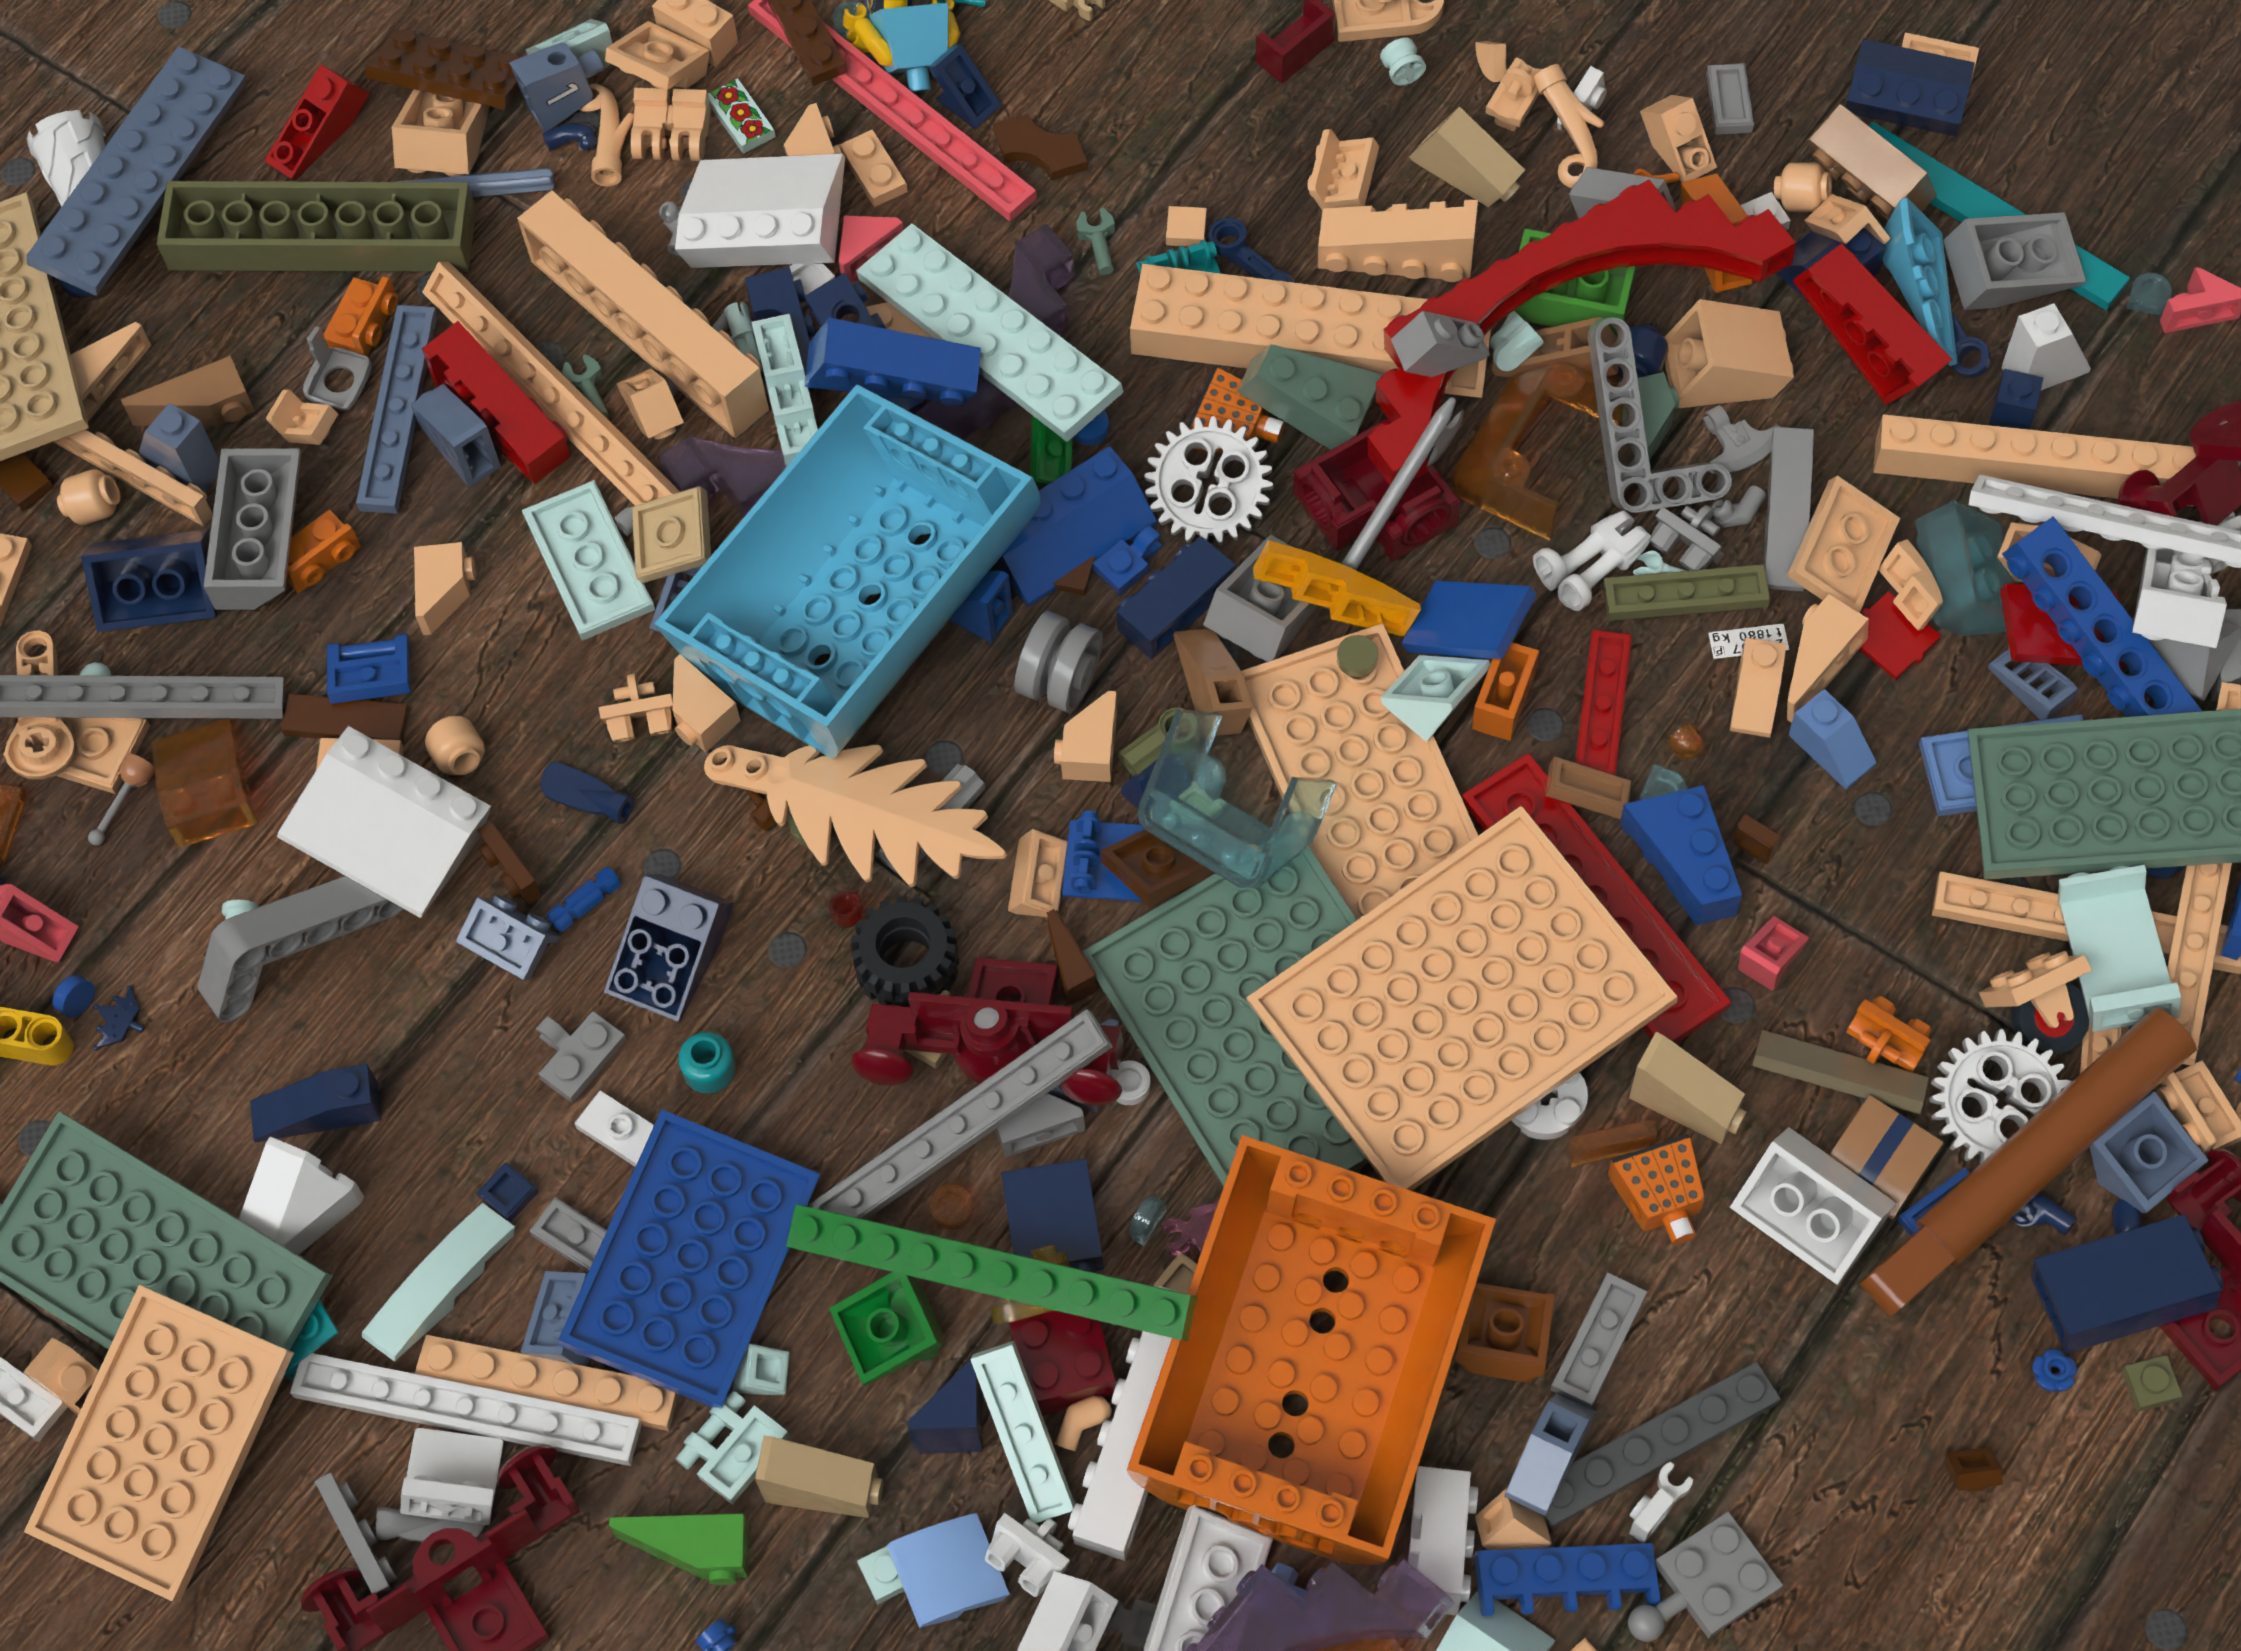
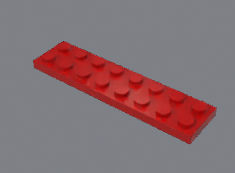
(1525, 785)

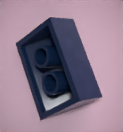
(1909, 87)
(148, 580)

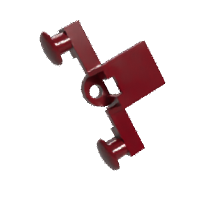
(486, 1617)

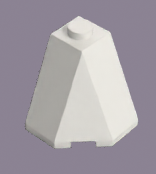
(296, 1196)

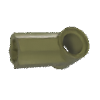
(1146, 748)

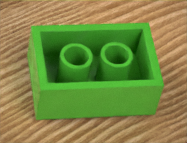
(1582, 298)

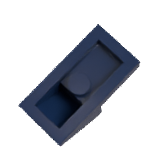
(964, 87)

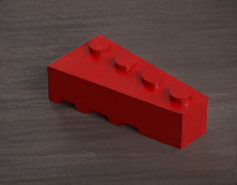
(512, 417)

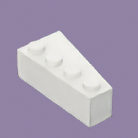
(2178, 599)

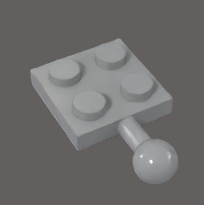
(1713, 1577)

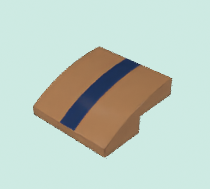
(1886, 1150)

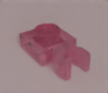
(1192, 1231)

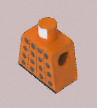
(1225, 403)
(1661, 1187)

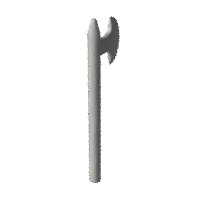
(1436, 436)

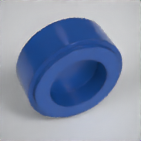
(1094, 431)
(73, 996)

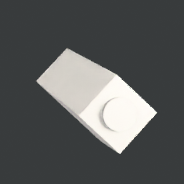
(2045, 348)

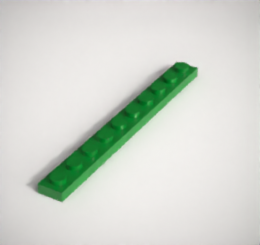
(993, 1272)

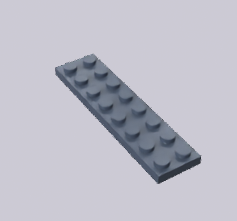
(132, 171)

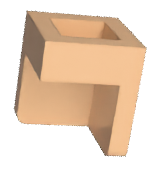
(1511, 1526)

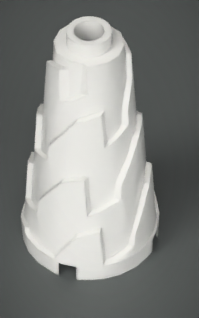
(66, 149)

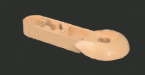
(38, 730)

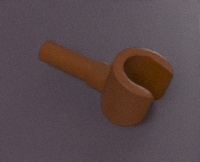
(761, 814)

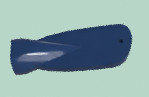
(585, 793)

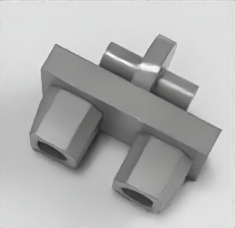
(1672, 529)

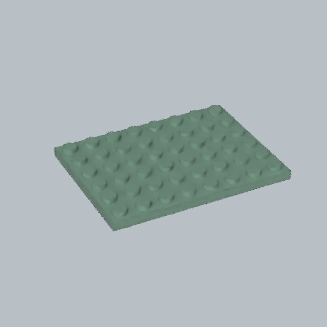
(1182, 996)

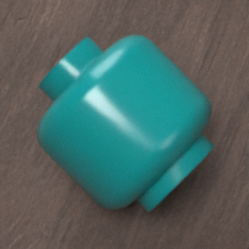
(707, 1062)

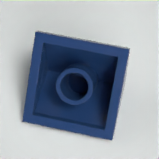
(951, 1417)

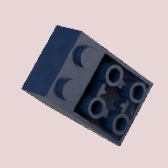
(667, 945)

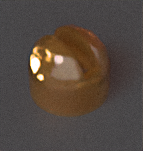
(1686, 742)

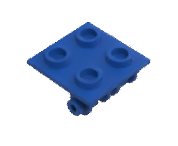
(1084, 872)

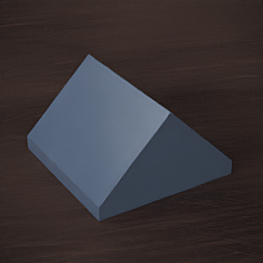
(2145, 1155)

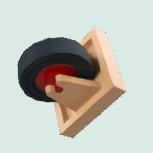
(2044, 1001)

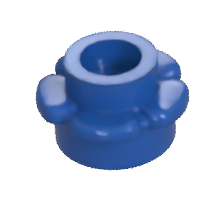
(2050, 1381)
(717, 1637)

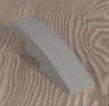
(1787, 503)

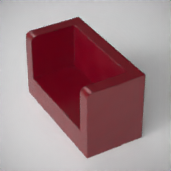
(1297, 42)

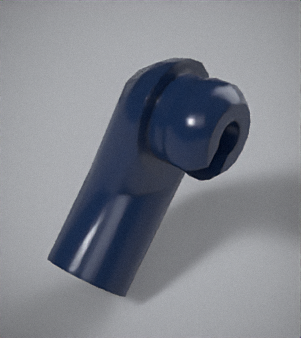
(570, 132)
(2042, 1211)

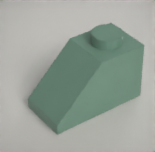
(1658, 408)

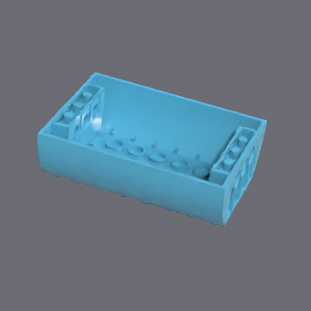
(825, 541)

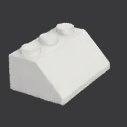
(1812, 1205)

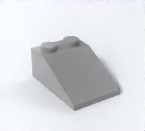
(2012, 259)
(1257, 612)

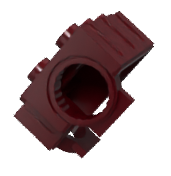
(1346, 487)

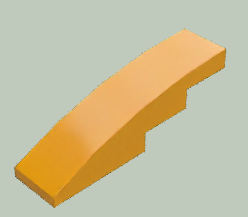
(1346, 592)

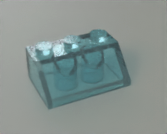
(1963, 558)

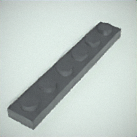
(1662, 1441)

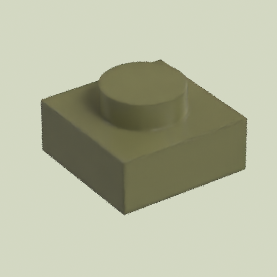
(2152, 1383)

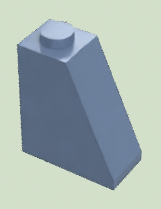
(457, 434)
(180, 446)

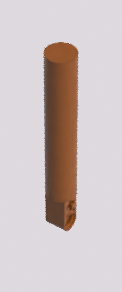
(2031, 1158)

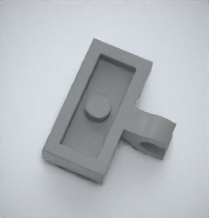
(579, 1055)

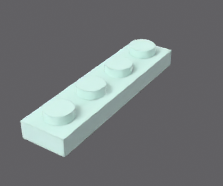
(1023, 1432)

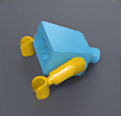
(907, 38)

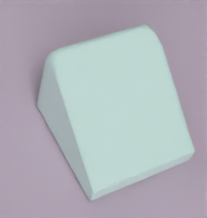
(762, 1371)

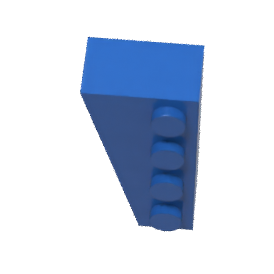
(891, 363)

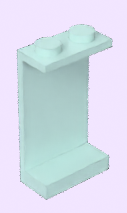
(2115, 930)

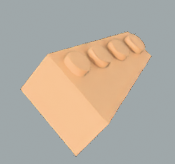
(1400, 240)

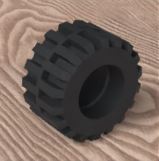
(897, 924)

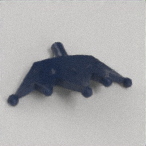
(118, 1020)

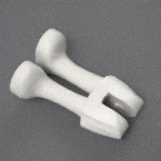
(1606, 538)

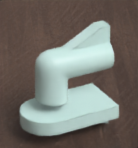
(1514, 343)

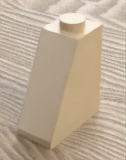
(1469, 159)
(1686, 1090)
(816, 1479)

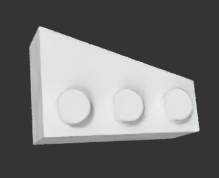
(1440, 1530)

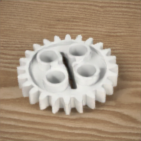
(1174, 470)
(2018, 1066)

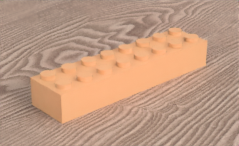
(645, 313)
(1237, 317)

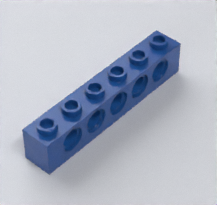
(2097, 610)

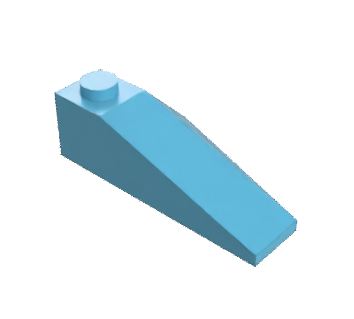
(1919, 268)

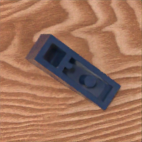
(318, 1104)

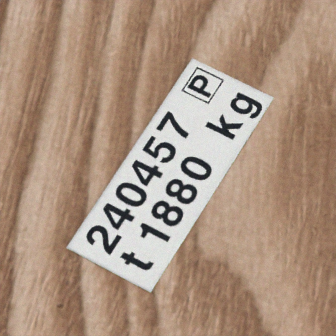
(1731, 642)

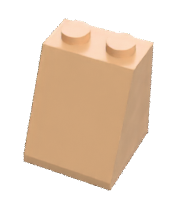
(1727, 354)

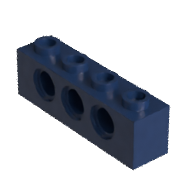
(843, 298)

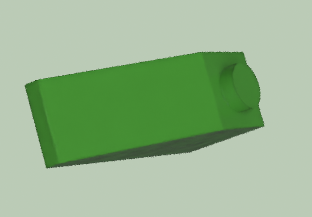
(700, 1544)

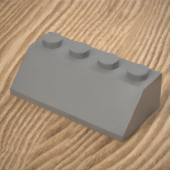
(251, 527)

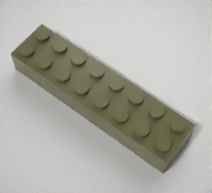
(316, 226)

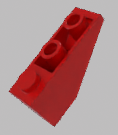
(317, 122)

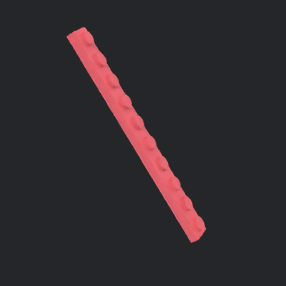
(920, 125)

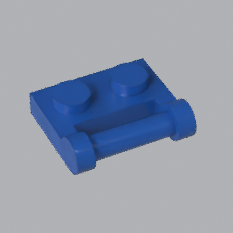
(369, 669)

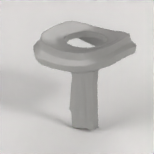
(325, 362)

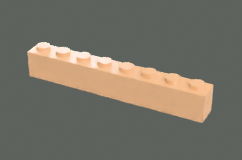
(2019, 455)

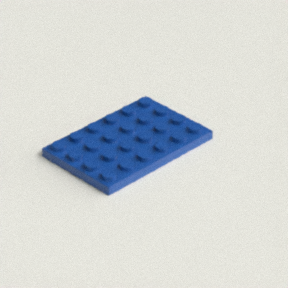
(688, 1260)

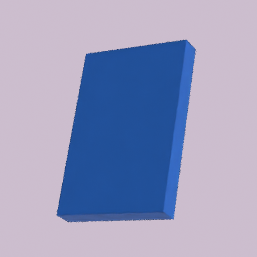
(1469, 619)

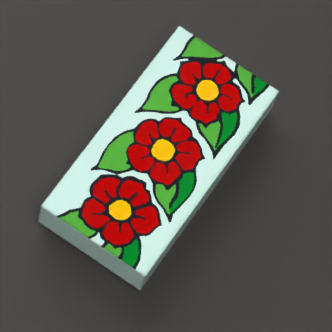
(740, 116)

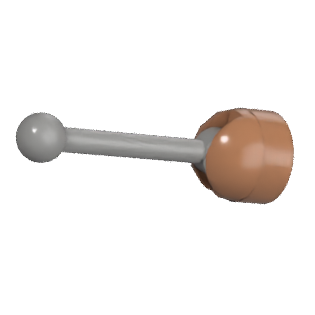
(135, 773)

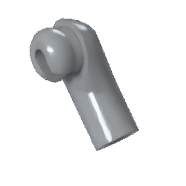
(1741, 513)

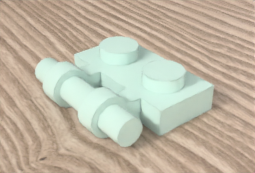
(735, 1462)

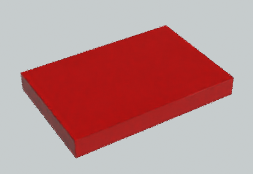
(2033, 633)

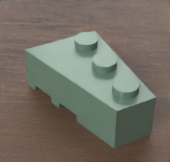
(1310, 392)

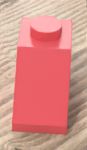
(33, 925)

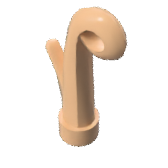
(1573, 115)
(607, 164)

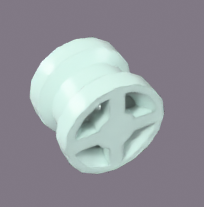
(1402, 61)

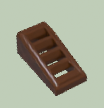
(1075, 970)

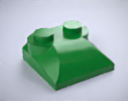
(887, 1326)

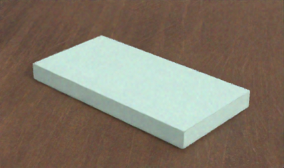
(588, 560)

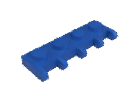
(1567, 1574)

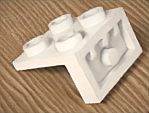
(451, 1476)

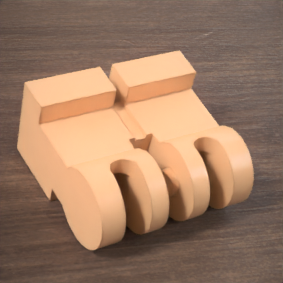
(657, 116)

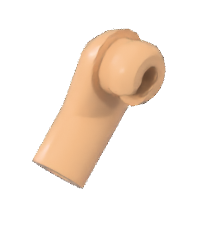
(1082, 1416)

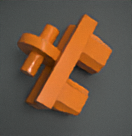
(1889, 1036)

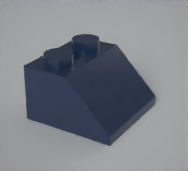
(1814, 246)

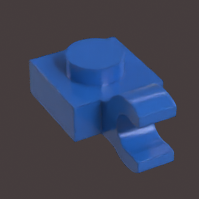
(1127, 564)

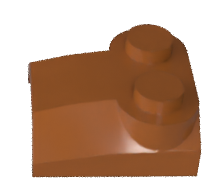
(1506, 1333)

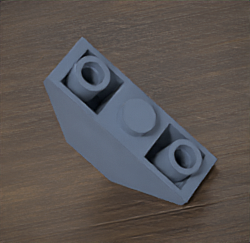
(1550, 1453)

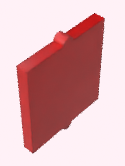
(1893, 639)

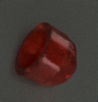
(846, 909)

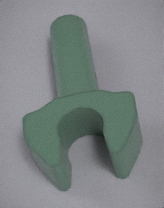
(1098, 236)
(587, 381)

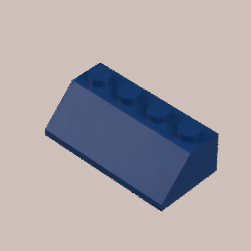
(1076, 520)

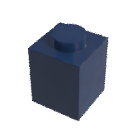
(2016, 400)

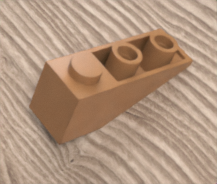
(1214, 679)

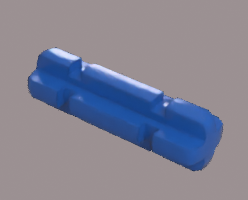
(583, 899)

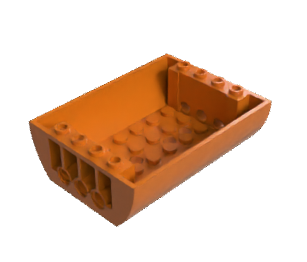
(1252, 1345)

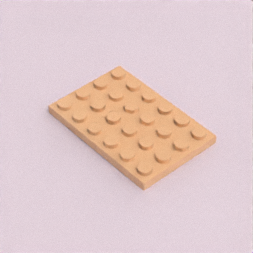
(159, 1443)

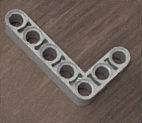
(1633, 432)
(278, 930)

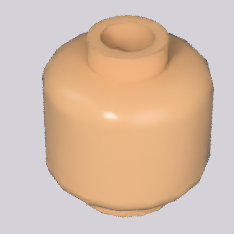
(1803, 186)
(88, 497)
(454, 745)

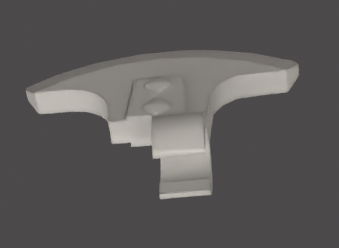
(1740, 442)

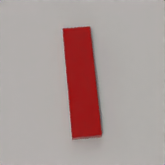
(1603, 700)

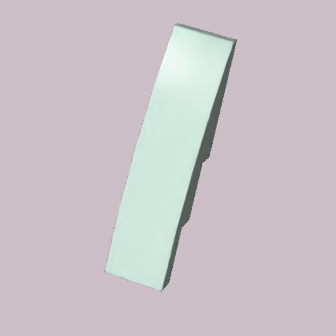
(785, 383)
(437, 1282)

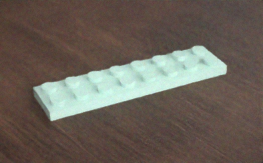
(1016, 348)

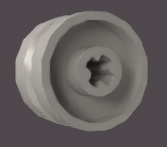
(1058, 661)

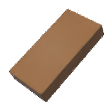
(1587, 787)

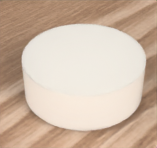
(1134, 1082)

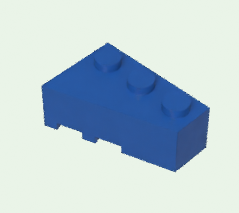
(1687, 850)

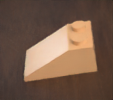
(438, 134)

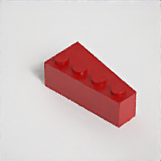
(1870, 325)

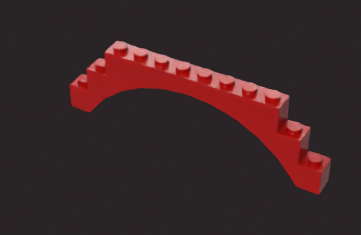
(1624, 232)

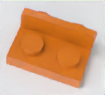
(361, 315)
(319, 549)

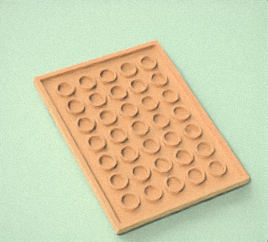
(1461, 1001)

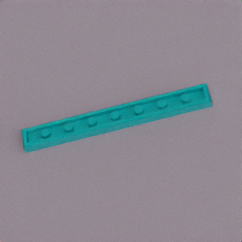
(1967, 200)

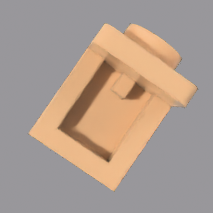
(301, 421)

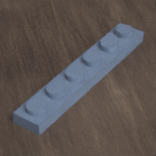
(393, 417)

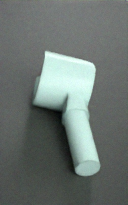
(1654, 564)

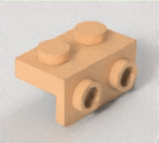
(1342, 171)
(2200, 1107)

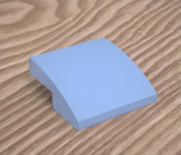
(947, 1570)

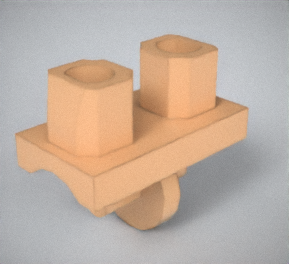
(1514, 95)
(620, 715)

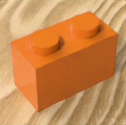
(1505, 692)

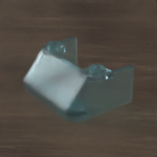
(1187, 811)

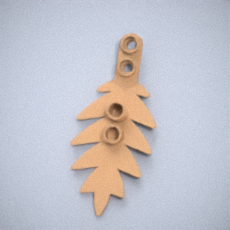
(860, 806)

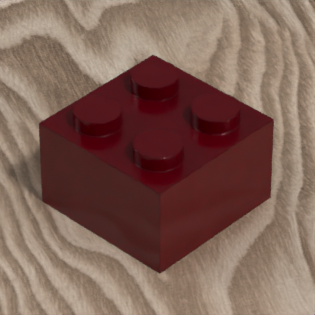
(1063, 1359)

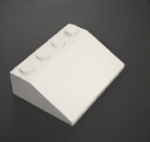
(762, 211)
(385, 822)

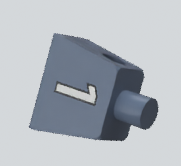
(555, 82)

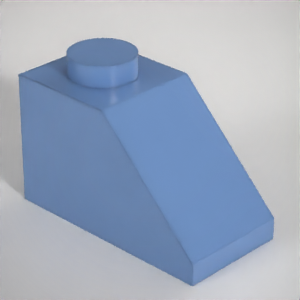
(1832, 739)

